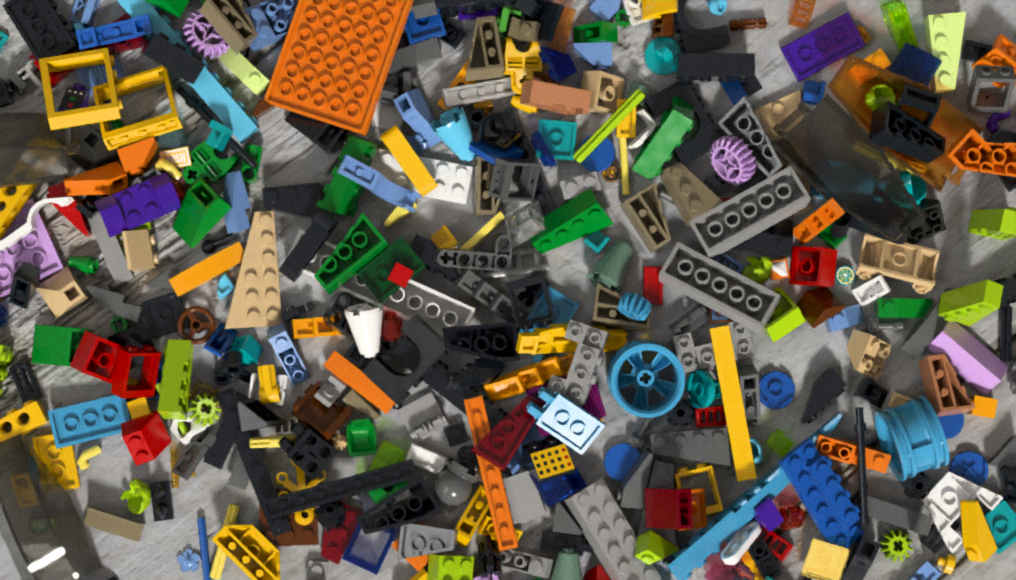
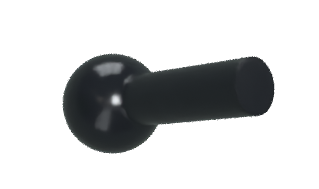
(209, 246)

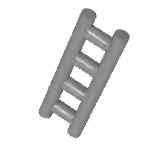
(519, 270)

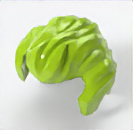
(879, 95)
(758, 270)
(138, 496)

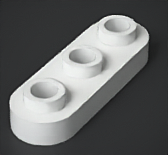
(740, 543)

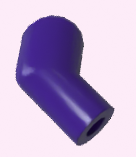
(992, 125)

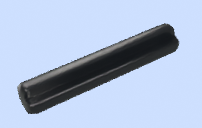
(1006, 334)

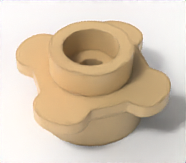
(339, 442)

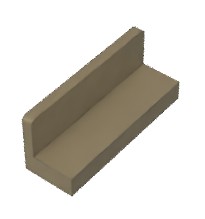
(113, 523)

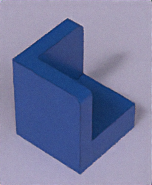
(813, 92)

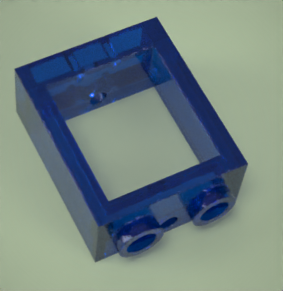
(363, 563)

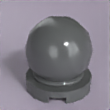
(454, 484)

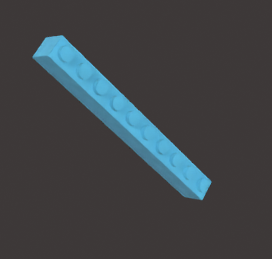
(206, 84)

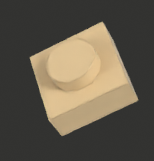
(896, 400)

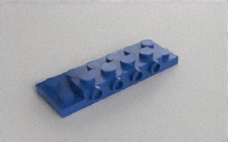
(822, 494)

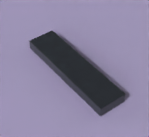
(224, 442)

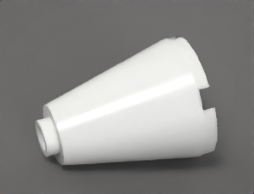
(366, 327)

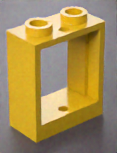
(702, 467)

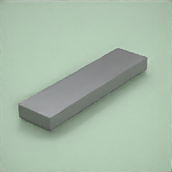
(477, 92)
(111, 251)

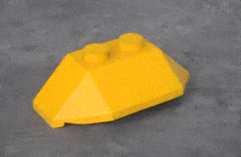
(249, 551)

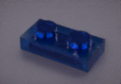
(538, 143)

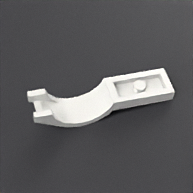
(31, 221)

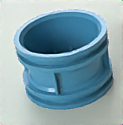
(670, 390)
(912, 438)

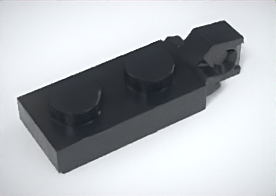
(557, 541)

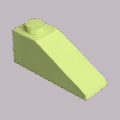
(246, 71)

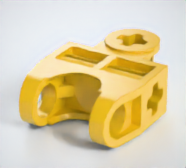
(521, 65)

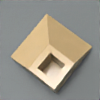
(62, 292)
(867, 353)

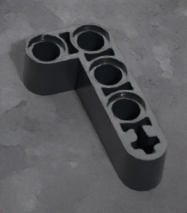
(841, 226)
(308, 245)
(341, 324)

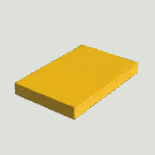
(60, 461)

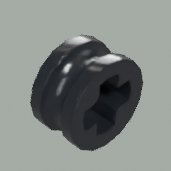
(464, 448)

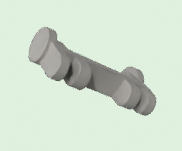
(28, 69)

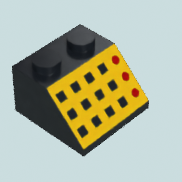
(547, 459)

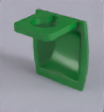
(361, 438)

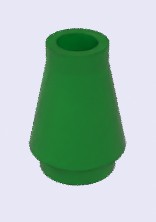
(86, 264)

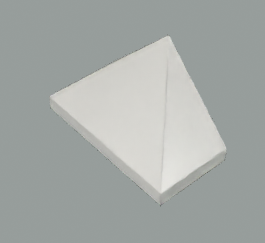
(871, 290)

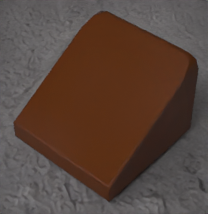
(261, 109)

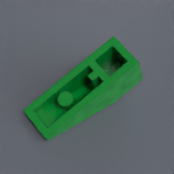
(901, 308)

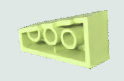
(944, 41)

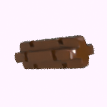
(745, 24)

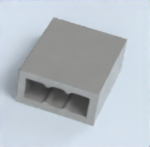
(522, 496)

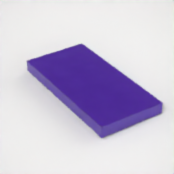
(822, 47)

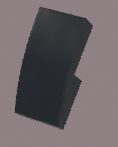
(454, 34)
(88, 206)
(764, 559)

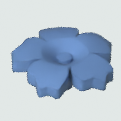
(417, 144)
(189, 561)

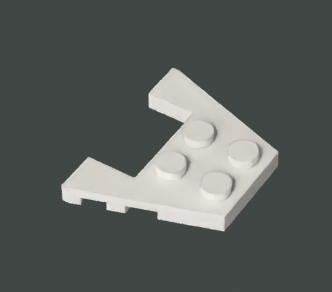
(945, 507)

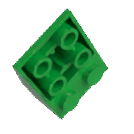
(199, 212)
(56, 344)

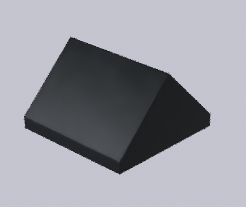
(256, 416)

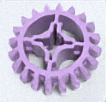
(197, 23)
(732, 160)

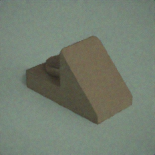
(522, 30)

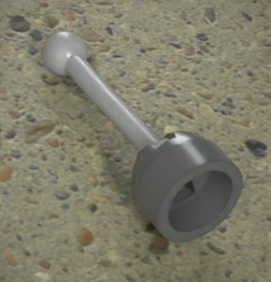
(325, 171)

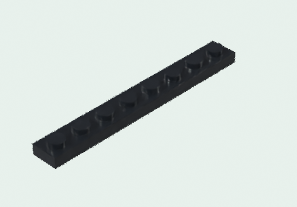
(251, 458)
(339, 489)

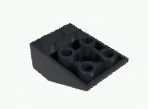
(320, 133)

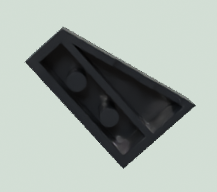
(173, 57)
(294, 199)

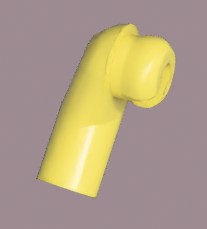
(164, 164)
(86, 455)

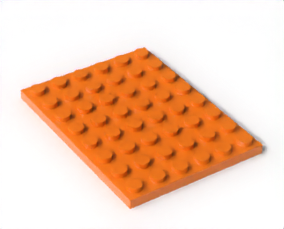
(338, 60)

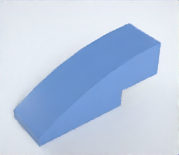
(236, 196)

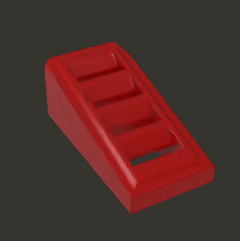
(698, 417)
(785, 553)

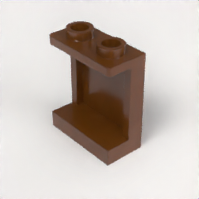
(317, 416)

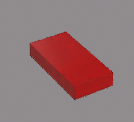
(651, 286)

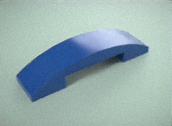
(114, 32)

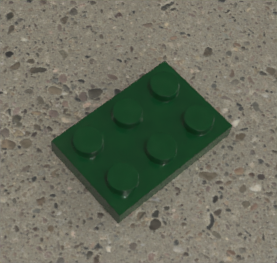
(377, 271)

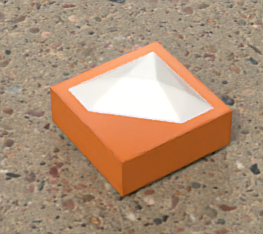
(779, 269)

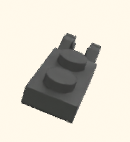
(193, 454)

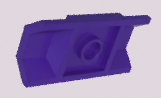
(138, 204)

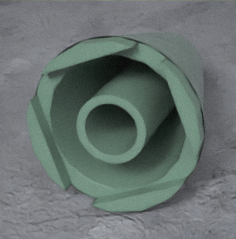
(612, 267)
(567, 566)

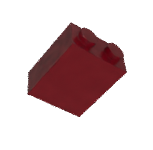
(668, 508)

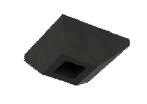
(94, 151)
(930, 223)

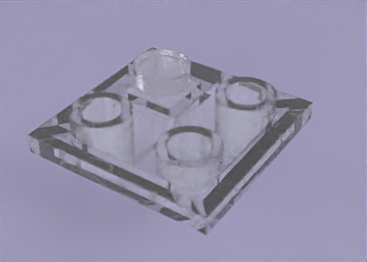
(525, 223)

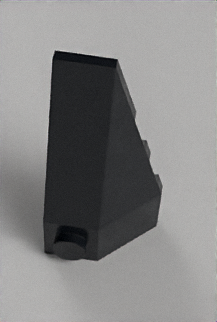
(774, 241)
(486, 340)
(404, 507)

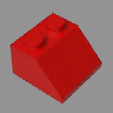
(813, 267)
(96, 356)
(145, 437)

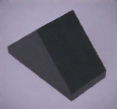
(871, 392)

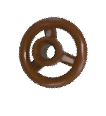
(189, 311)

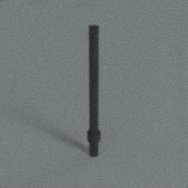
(193, 103)
(860, 427)

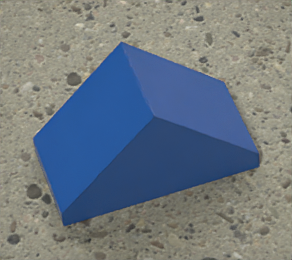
(221, 340)

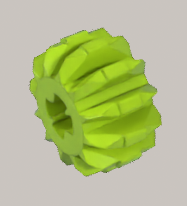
(205, 417)
(903, 544)

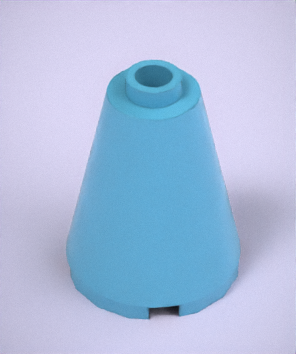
(455, 132)

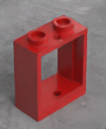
(148, 376)

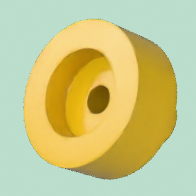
(947, 563)

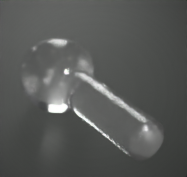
(916, 542)

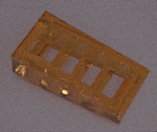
(807, 17)

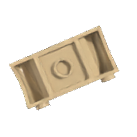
(898, 261)

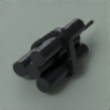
(489, 557)

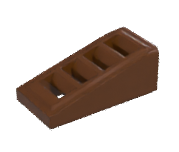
(663, 26)

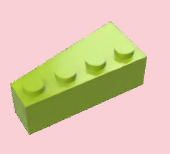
(970, 302)
(176, 379)

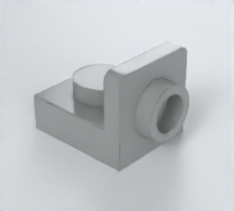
(330, 390)
(317, 570)

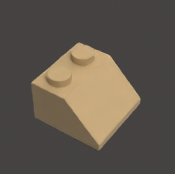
(605, 91)
(140, 250)

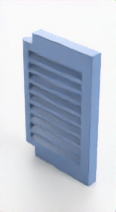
(97, 75)

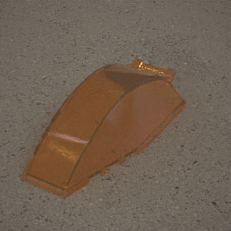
(859, 76)

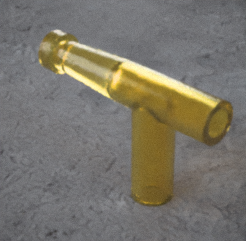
(174, 477)

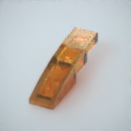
(560, 39)

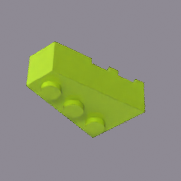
(994, 223)

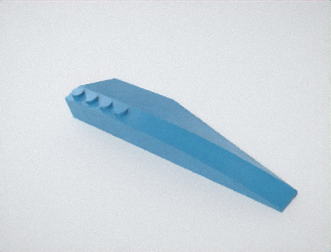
(734, 517)

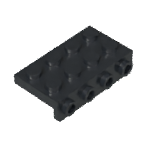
(41, 27)

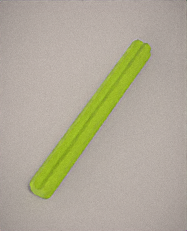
(609, 125)

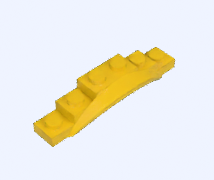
(553, 341)

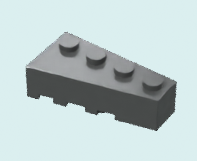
(749, 125)
(660, 476)

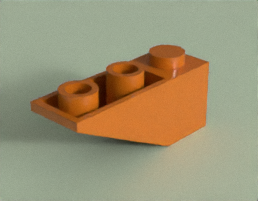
(98, 181)

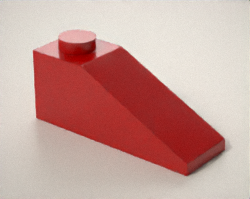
(70, 212)

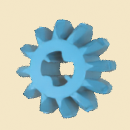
(634, 306)

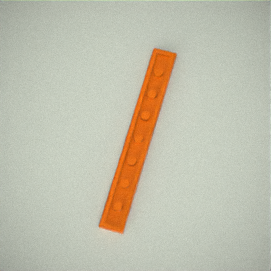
(491, 477)

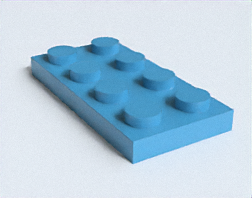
(88, 420)

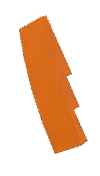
(817, 221)
(358, 381)

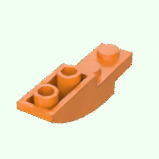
(846, 452)

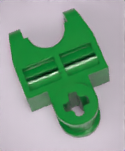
(221, 166)

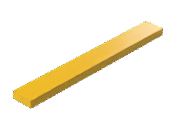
(732, 403)

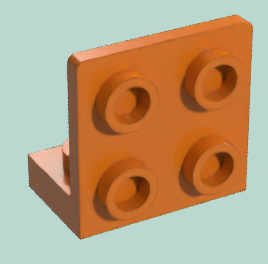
(1002, 54)

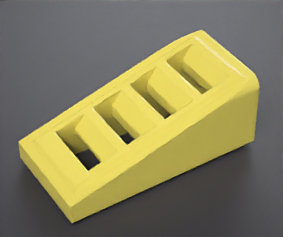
(397, 214)

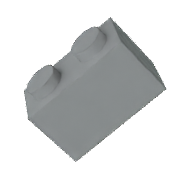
(574, 186)

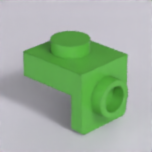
(502, 21)

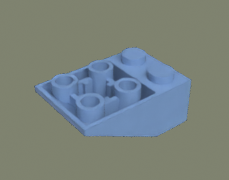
(271, 21)

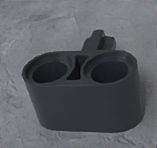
(229, 368)

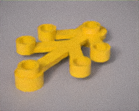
(300, 486)

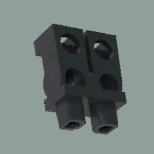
(302, 445)

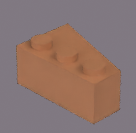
(555, 97)
(943, 387)

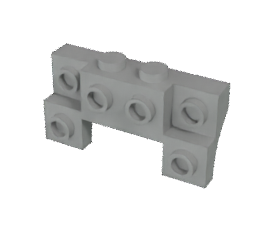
(702, 356)
(584, 363)

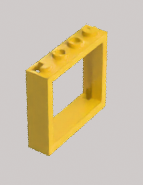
(85, 115)
(147, 128)

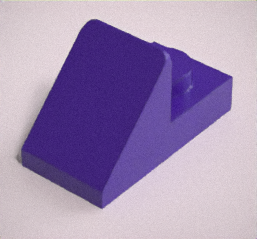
(768, 515)

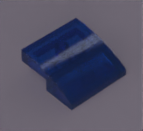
(915, 64)

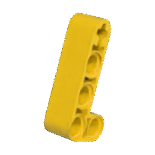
(408, 160)

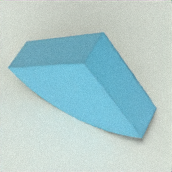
(224, 286)

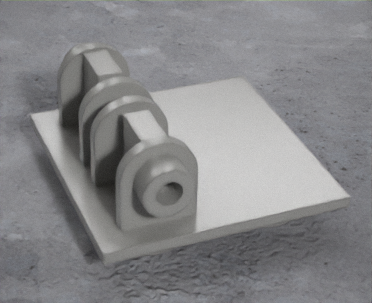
(423, 417)

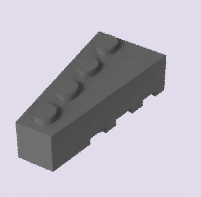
(701, 445)

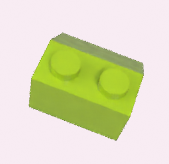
(784, 318)

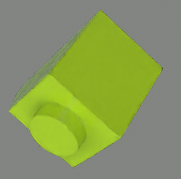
(652, 548)

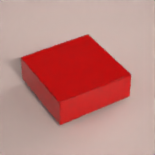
(400, 275)

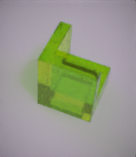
(778, 443)

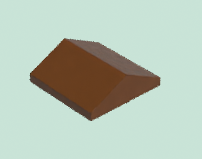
(819, 305)

